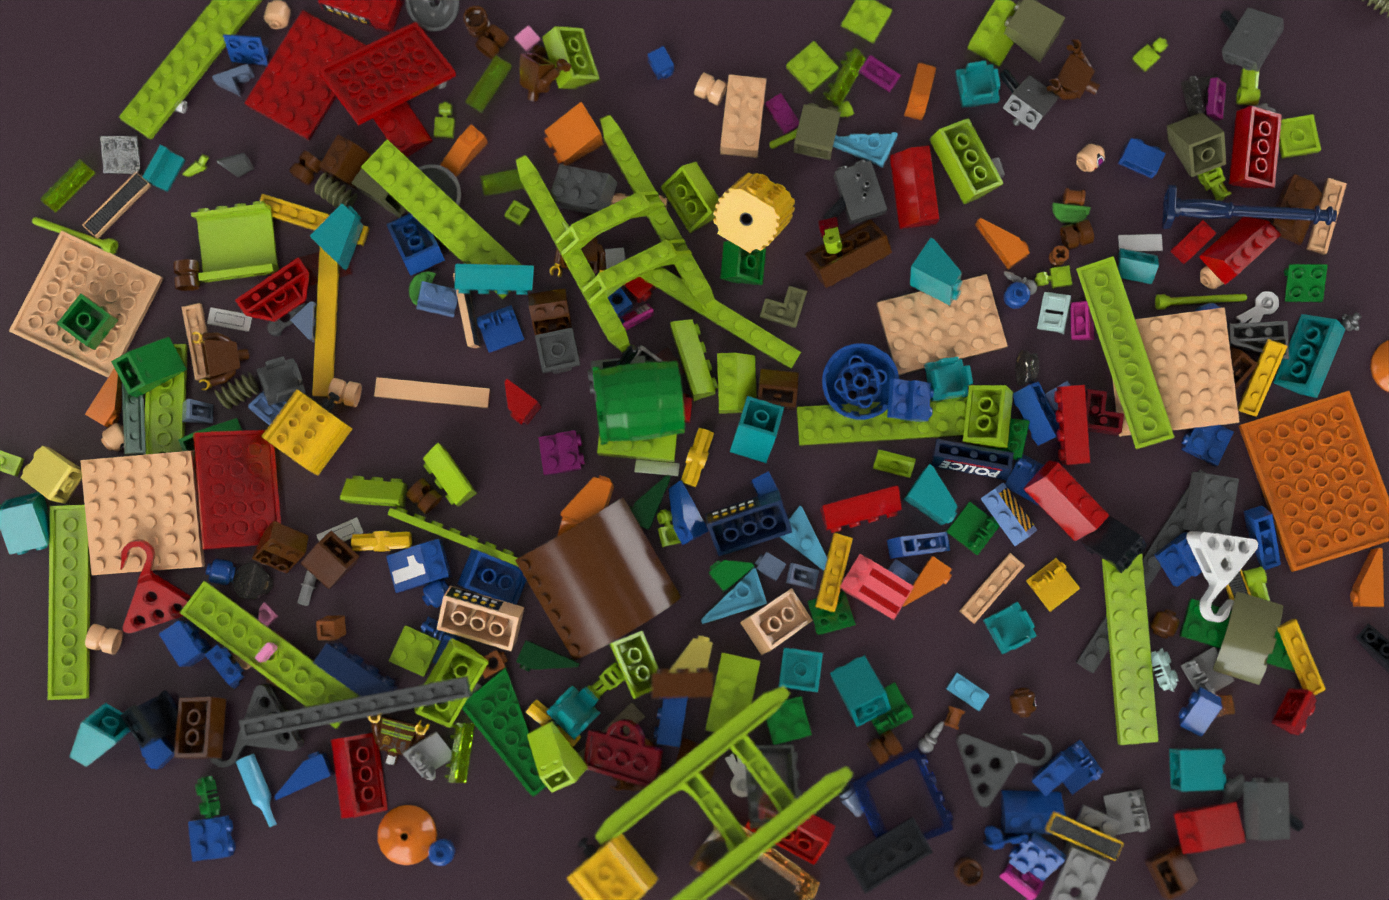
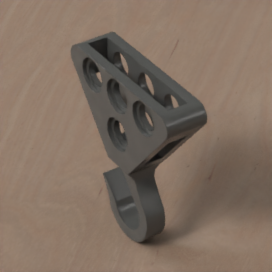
(276, 741)
(1007, 760)

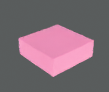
(527, 38)
(266, 652)

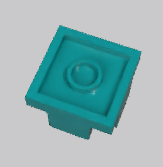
(978, 84)
(948, 378)
(1010, 627)
(800, 669)
(574, 711)

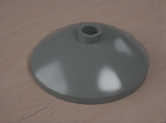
(431, 15)
(444, 180)

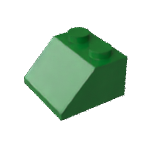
(742, 266)
(729, 572)

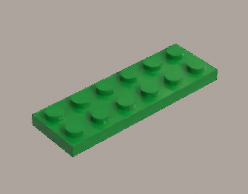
(1213, 633)

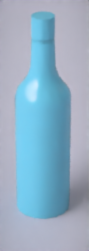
(256, 786)

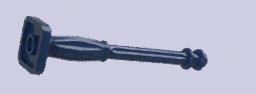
(1218, 209)

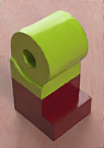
(831, 235)

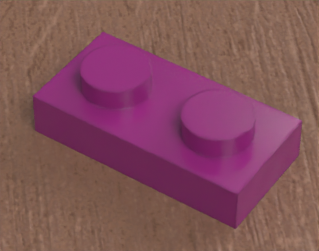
(879, 73)
(1216, 99)
(782, 114)

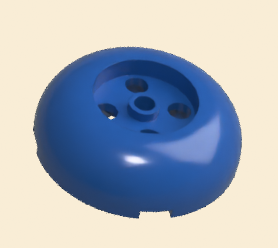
(853, 360)

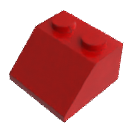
(521, 405)

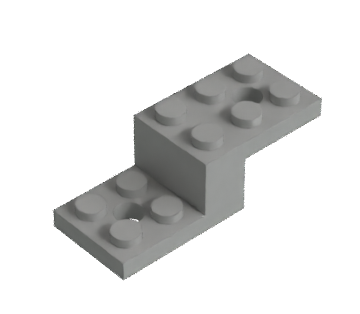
(1082, 866)

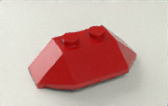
(277, 293)

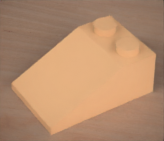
(776, 621)

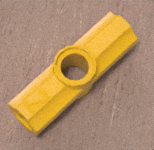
(697, 457)
(381, 541)
(538, 713)

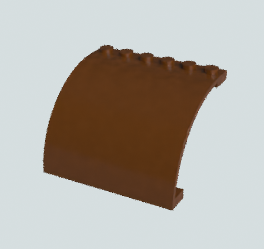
(599, 580)

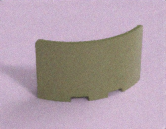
(1249, 638)

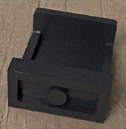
(1115, 543)
(152, 719)

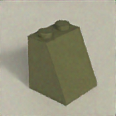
(1034, 27)
(816, 131)
(1198, 144)
(374, 191)

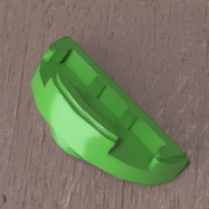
(1070, 213)
(416, 282)

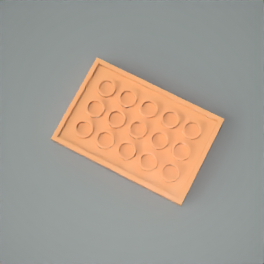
(928, 330)

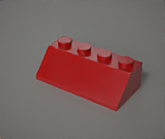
(403, 129)
(1255, 148)
(914, 187)
(1239, 247)
(1072, 424)
(1065, 501)
(861, 508)
(359, 775)
(807, 840)

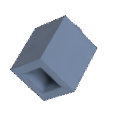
(770, 566)

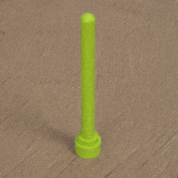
(845, 109)
(108, 245)
(1163, 301)

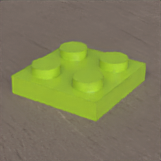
(867, 18)
(812, 67)
(1298, 136)
(414, 651)

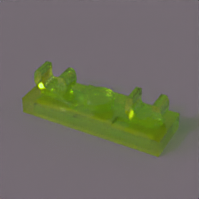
(845, 77)
(488, 84)
(501, 182)
(67, 186)
(460, 752)

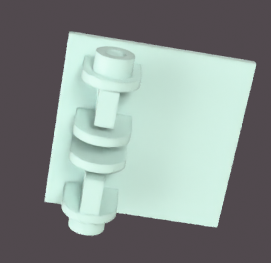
(1170, 678)

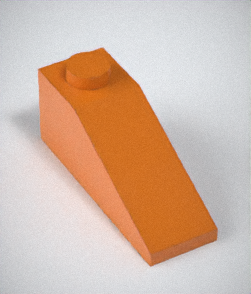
(920, 91)
(464, 150)
(1006, 245)
(108, 402)
(930, 577)
(1368, 587)

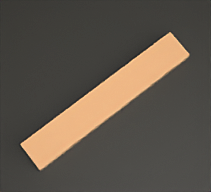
(432, 392)

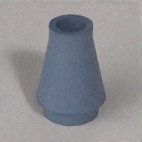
(850, 800)

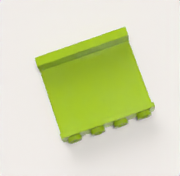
(236, 241)

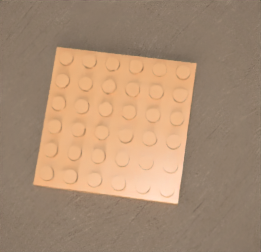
(99, 275)
(1190, 368)
(144, 500)

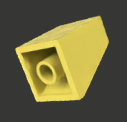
(52, 475)
(695, 655)

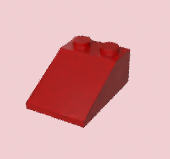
(1294, 710)
(1209, 827)

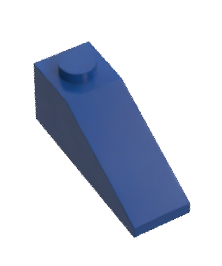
(685, 516)
(1261, 528)
(918, 545)
(158, 753)
(309, 772)

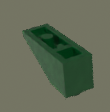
(648, 505)
(537, 657)

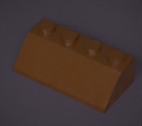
(859, 249)

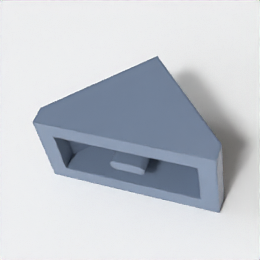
(306, 320)
(197, 412)
(802, 576)

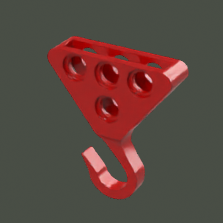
(142, 603)

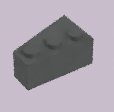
(1254, 335)

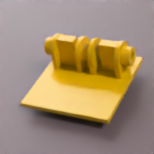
(1053, 584)

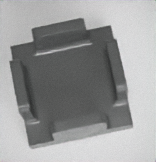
(557, 351)
(280, 380)

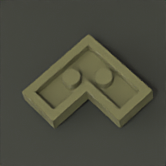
(787, 312)

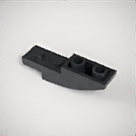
(1375, 645)

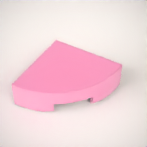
(266, 614)

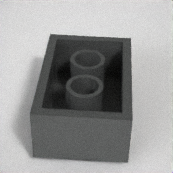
(582, 189)
(1210, 503)

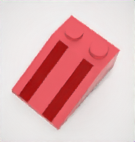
(876, 587)

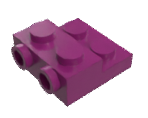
(561, 452)

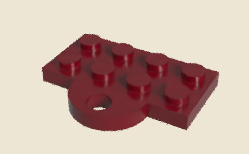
(622, 754)

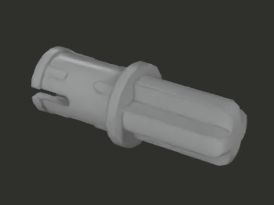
(307, 589)

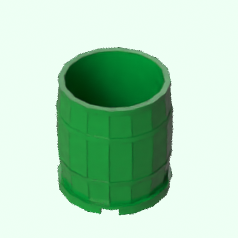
(638, 401)

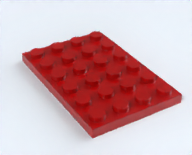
(387, 73)
(291, 84)
(235, 487)

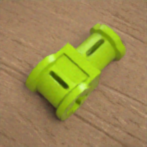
(1214, 182)
(608, 679)

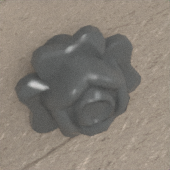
(1350, 322)

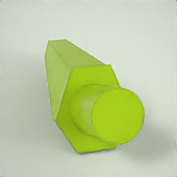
(196, 166)

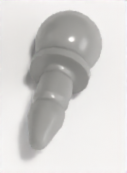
(1029, 283)
(927, 743)

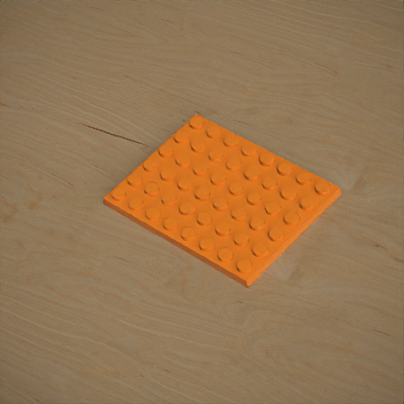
(1319, 480)

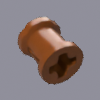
(1074, 197)
(1058, 261)
(953, 717)

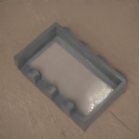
(783, 761)

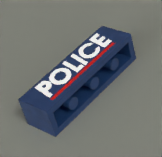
(972, 459)

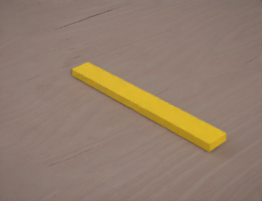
(325, 324)

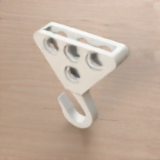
(1219, 565)

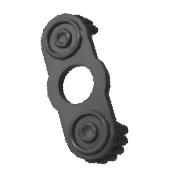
(277, 327)

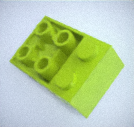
(555, 757)

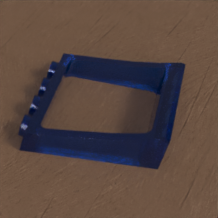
(869, 806)

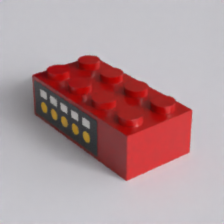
(375, 13)

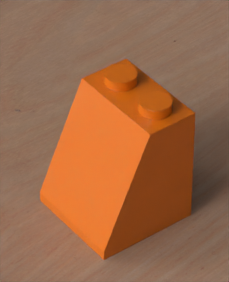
(573, 135)
(590, 499)

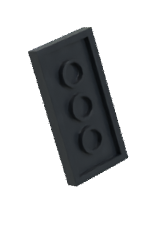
(888, 855)

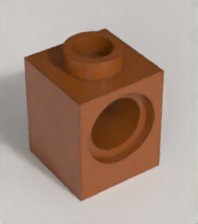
(331, 627)
(502, 659)

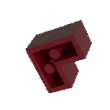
(1099, 419)

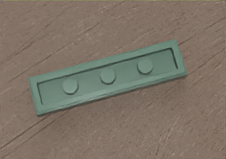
(133, 424)

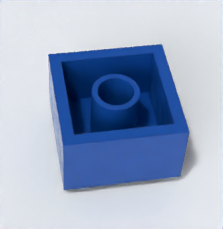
(185, 643)

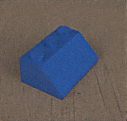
(1028, 810)

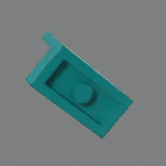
(163, 168)
(1137, 266)

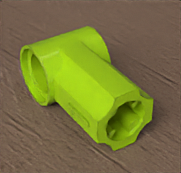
(1248, 91)
(1256, 581)

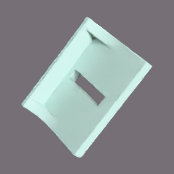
(1052, 321)

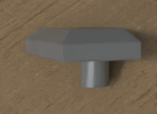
(236, 164)
(1233, 789)

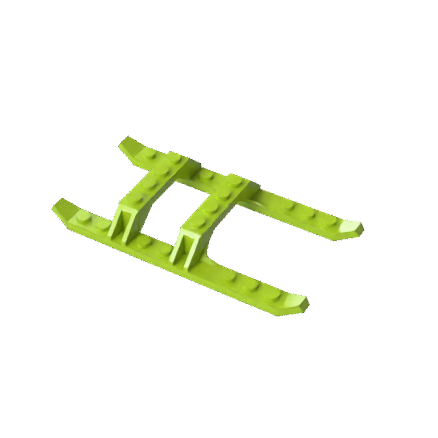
(642, 203)
(687, 777)

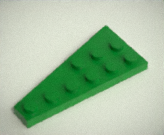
(502, 722)

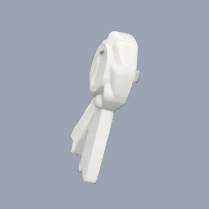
(1265, 304)
(738, 783)

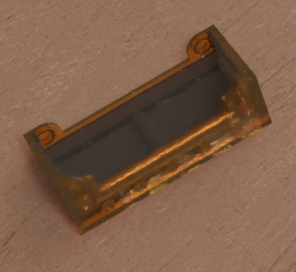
(765, 878)

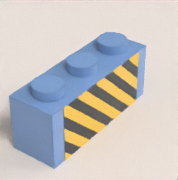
(1009, 514)

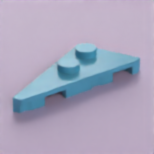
(867, 147)
(805, 539)
(744, 596)

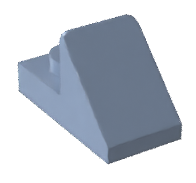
(230, 78)

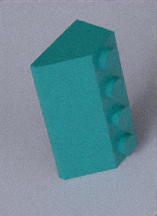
(493, 278)
(1310, 355)

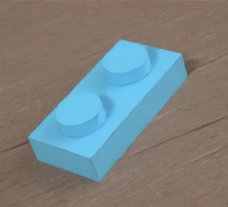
(967, 691)

